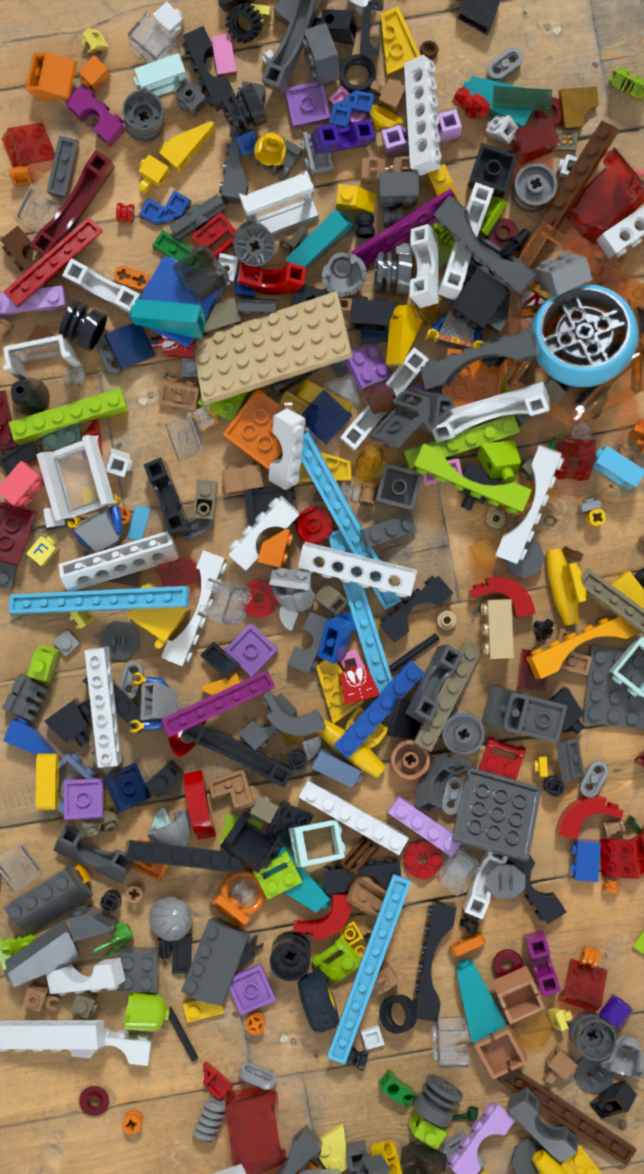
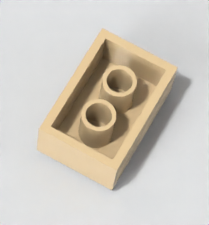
(497, 628)

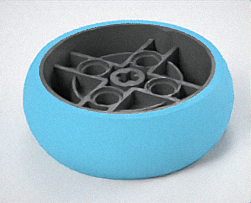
(579, 304)

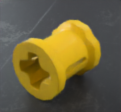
(601, 516)

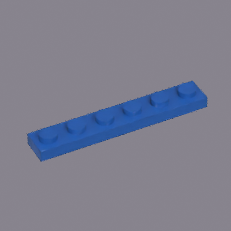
(378, 709)

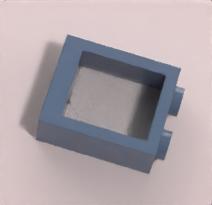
(72, 769)

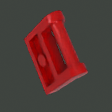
(214, 231)
(499, 764)

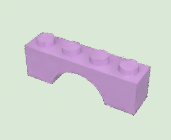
(396, 140)
(44, 299)
(423, 824)
(493, 1121)

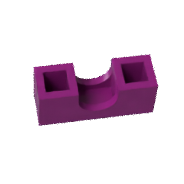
(83, 103)
(541, 963)

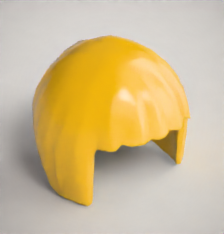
(270, 149)

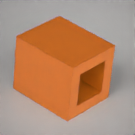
(93, 74)

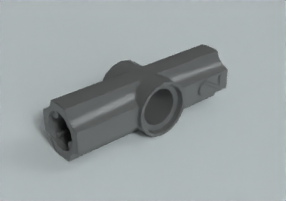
(197, 216)

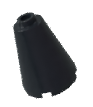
(29, 396)

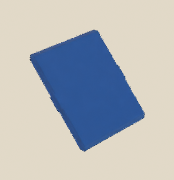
(168, 288)

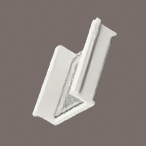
(282, 204)
(34, 350)
(76, 479)

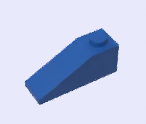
(27, 737)

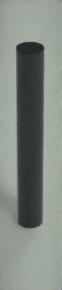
(415, 651)
(182, 1035)

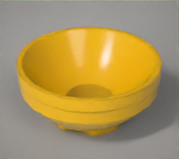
(383, 118)

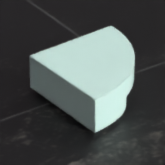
(161, 819)

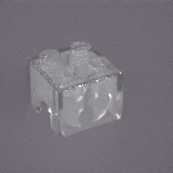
(152, 40)
(228, 603)
(445, 1035)

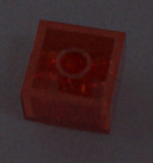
(531, 141)

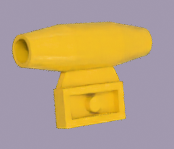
(565, 586)
(363, 757)
(576, 1164)

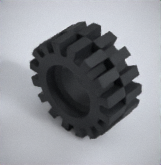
(237, 31)

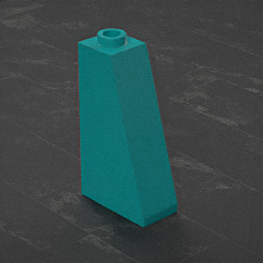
(485, 89)
(322, 239)
(169, 317)
(309, 891)
(479, 1006)

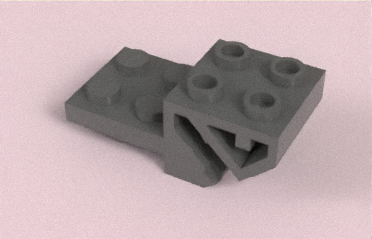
(412, 411)
(524, 714)

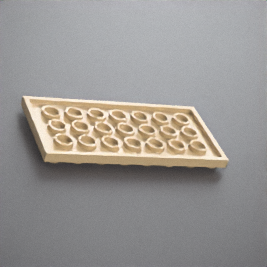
(272, 348)

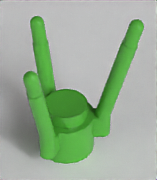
(122, 935)

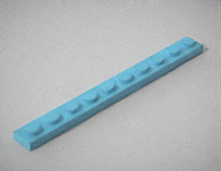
(341, 510)
(99, 600)
(363, 620)
(368, 968)

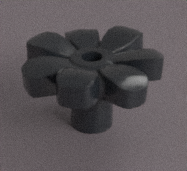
(543, 629)
(471, 923)

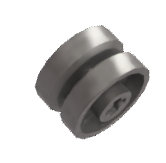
(535, 176)
(473, 736)

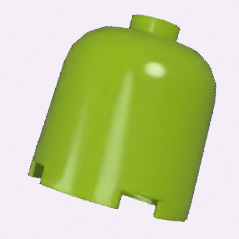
(145, 1012)

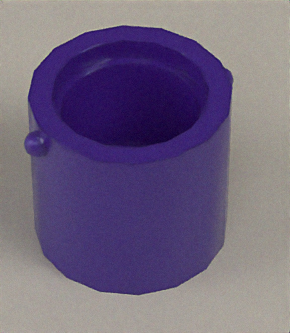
(616, 1011)

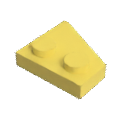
(334, 1149)

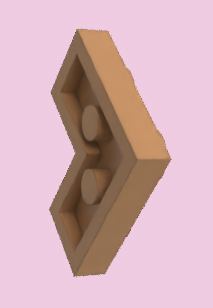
(574, 661)
(233, 785)

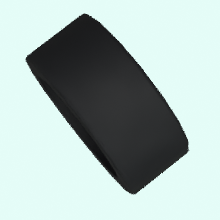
(360, 60)
(386, 1016)

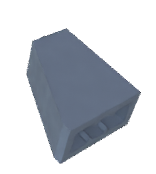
(336, 768)

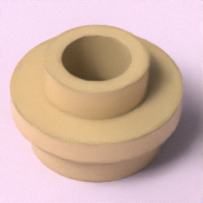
(489, 518)
(442, 615)

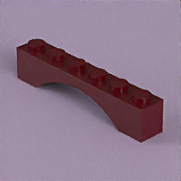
(90, 182)

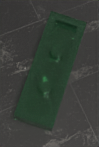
(522, 98)

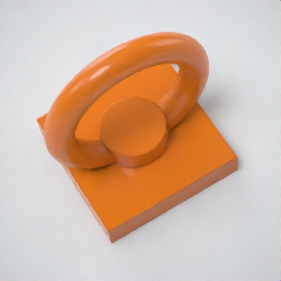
(230, 907)

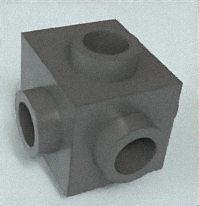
(191, 98)

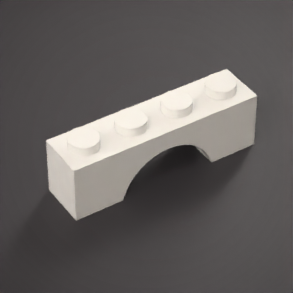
(425, 248)
(99, 286)
(289, 430)
(279, 515)
(478, 896)
(105, 975)
(135, 1047)

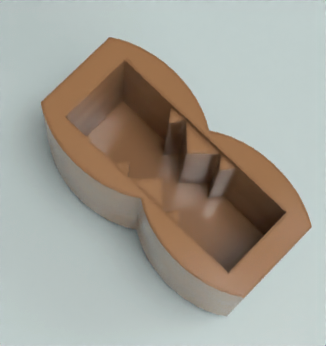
(241, 479)

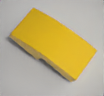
(354, 938)

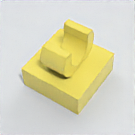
(264, 11)
(95, 40)
(82, 618)
(559, 1017)

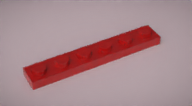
(53, 262)

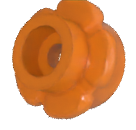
(611, 886)

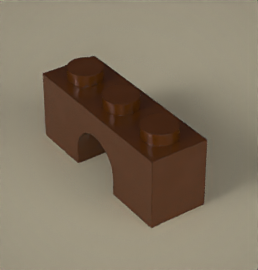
(17, 244)
(380, 400)

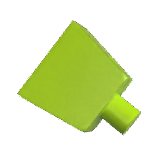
(500, 459)
(43, 663)
(427, 1131)

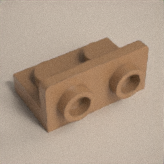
(179, 392)
(366, 896)

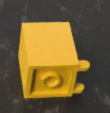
(160, 621)

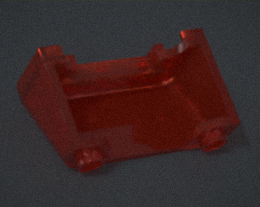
(608, 197)
(254, 1129)

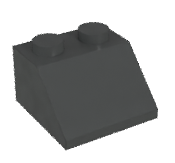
(89, 922)

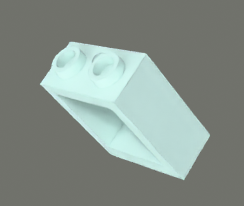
(161, 75)
(619, 678)
(298, 843)

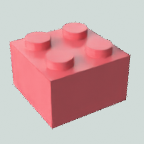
(22, 485)

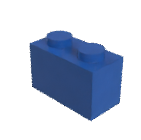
(335, 639)
(585, 860)

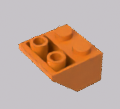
(50, 76)
(274, 549)

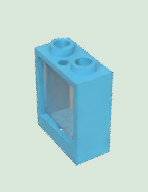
(618, 468)

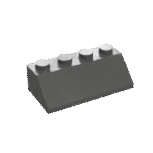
(48, 899)
(215, 962)

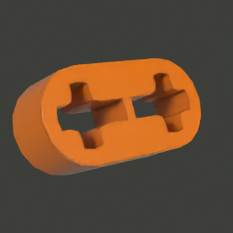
(132, 273)
(467, 944)

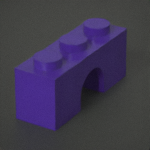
(330, 139)

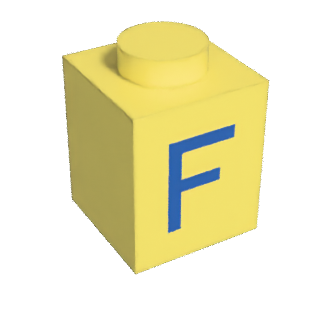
(43, 550)

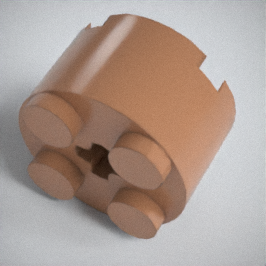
(416, 767)

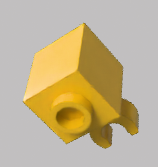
(153, 173)

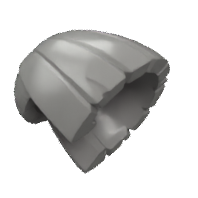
(344, 274)
(294, 599)
(175, 833)
(170, 918)
(626, 1058)

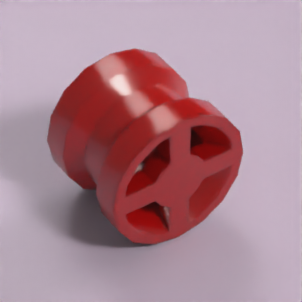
(125, 212)

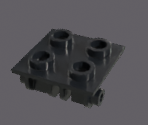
(285, 818)

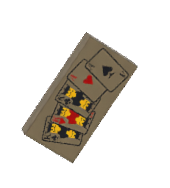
(567, 141)

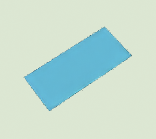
(138, 522)

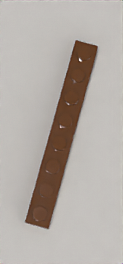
(575, 181)
(571, 1116)

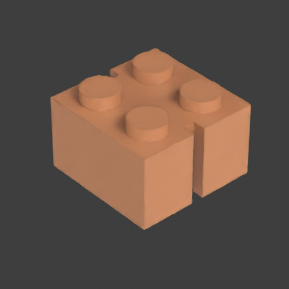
(518, 994)
(499, 1048)

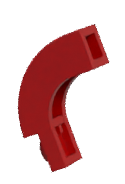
(272, 282)
(521, 601)
(198, 805)
(578, 810)
(330, 923)

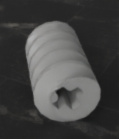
(211, 1121)

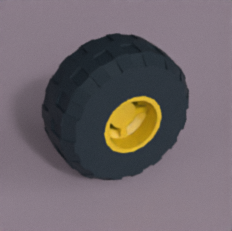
(318, 1002)

